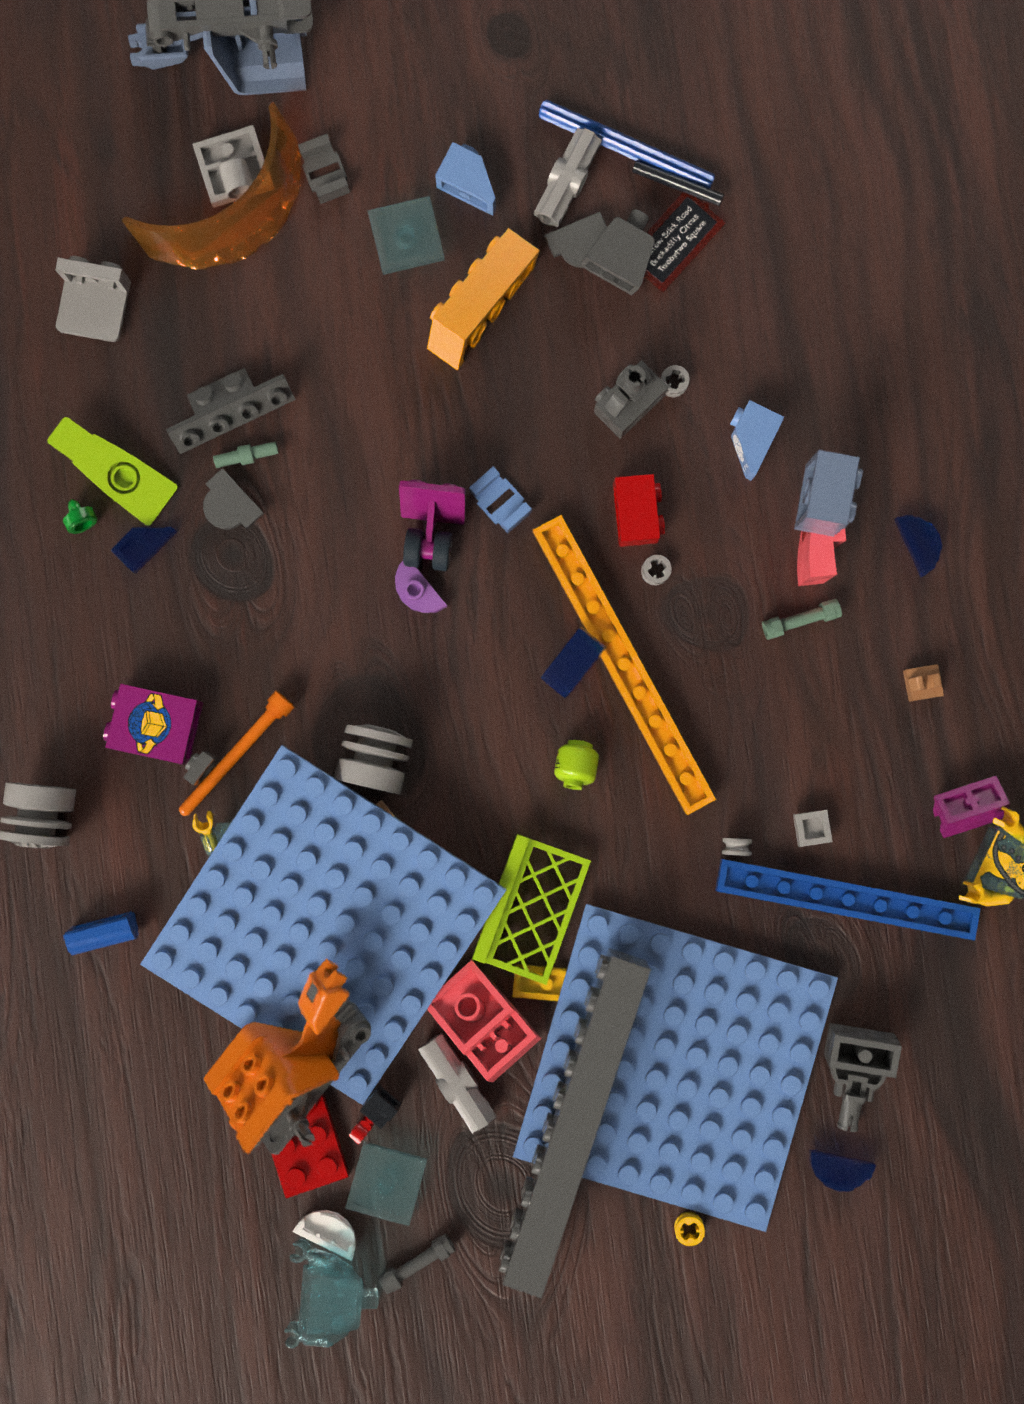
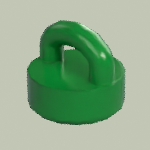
(79, 518)

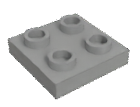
(229, 164)

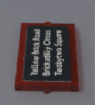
(679, 238)

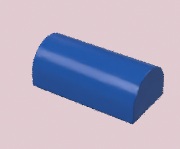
(101, 933)

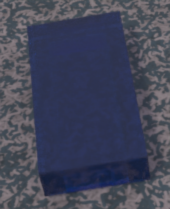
(573, 662)

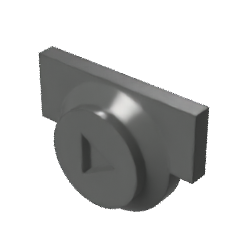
(576, 239)
(228, 505)

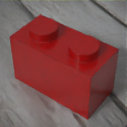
(637, 510)

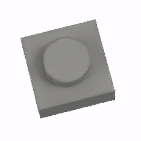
(812, 828)

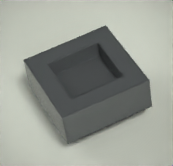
(199, 767)

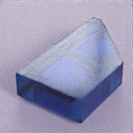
(141, 545)

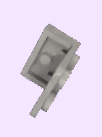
(92, 298)

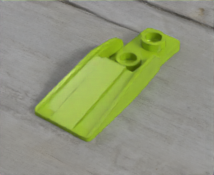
(114, 471)

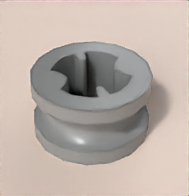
(682, 374)
(647, 566)
(737, 846)

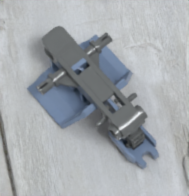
(247, 40)

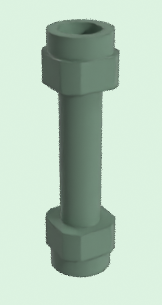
(827, 611)

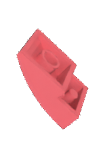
(817, 557)
(482, 1022)

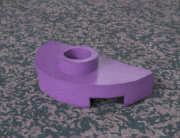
(416, 591)

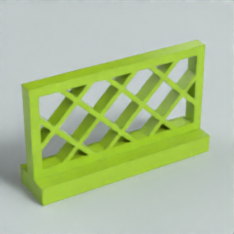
(511, 880)

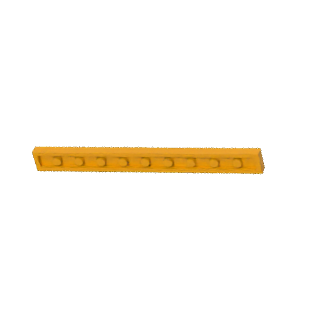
(624, 665)

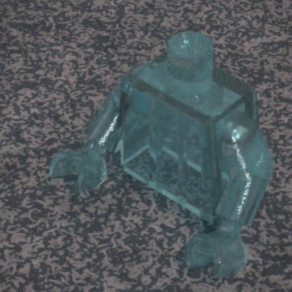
(329, 1299)

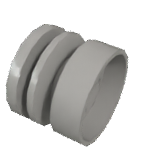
(373, 758)
(37, 814)

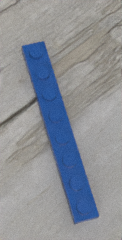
(848, 899)

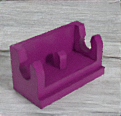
(970, 806)

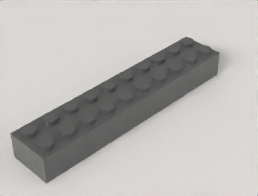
(575, 1122)

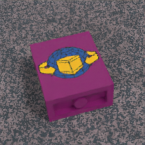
(153, 724)

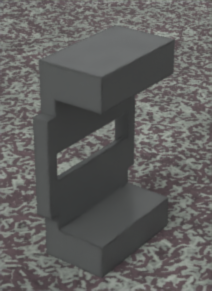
(316, 155)

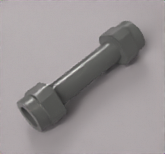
(392, 1278)

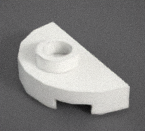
(329, 1231)

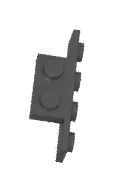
(227, 406)

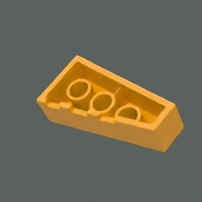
(480, 297)

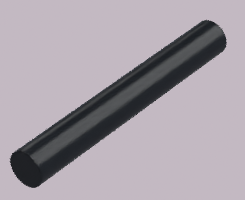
(678, 183)

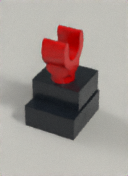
(377, 1110)

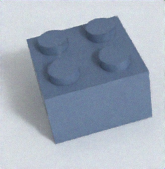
(828, 493)

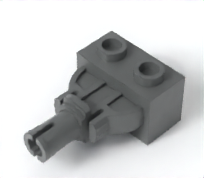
(630, 399)
(859, 1065)

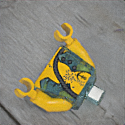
(998, 865)

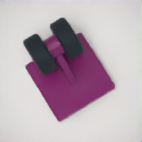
(434, 504)

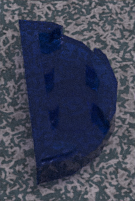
(921, 540)
(839, 1171)

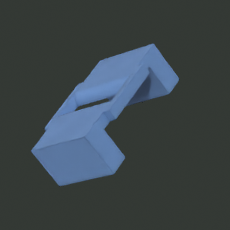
(490, 488)

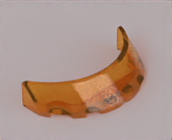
(241, 226)

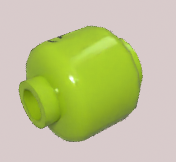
(576, 764)

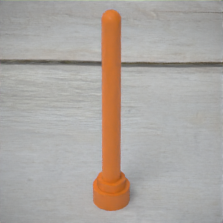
(276, 708)

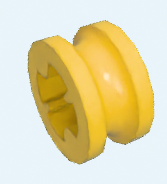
(690, 1239)

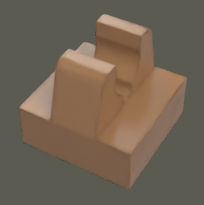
(923, 683)

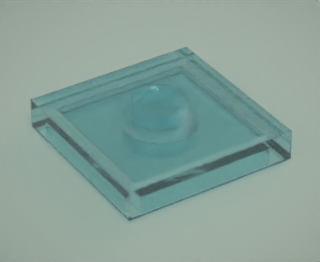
(406, 235)
(386, 1183)

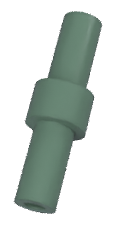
(245, 454)

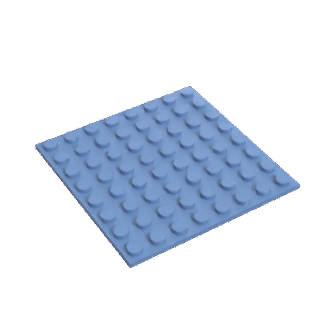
(315, 879)
(705, 1074)

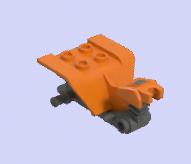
(278, 1074)

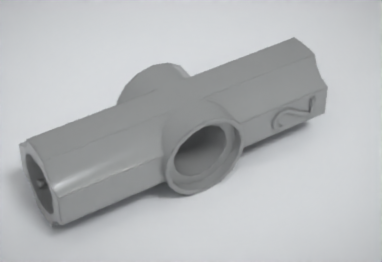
(567, 177)
(457, 1082)

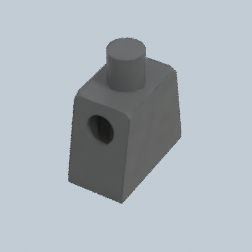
(622, 252)

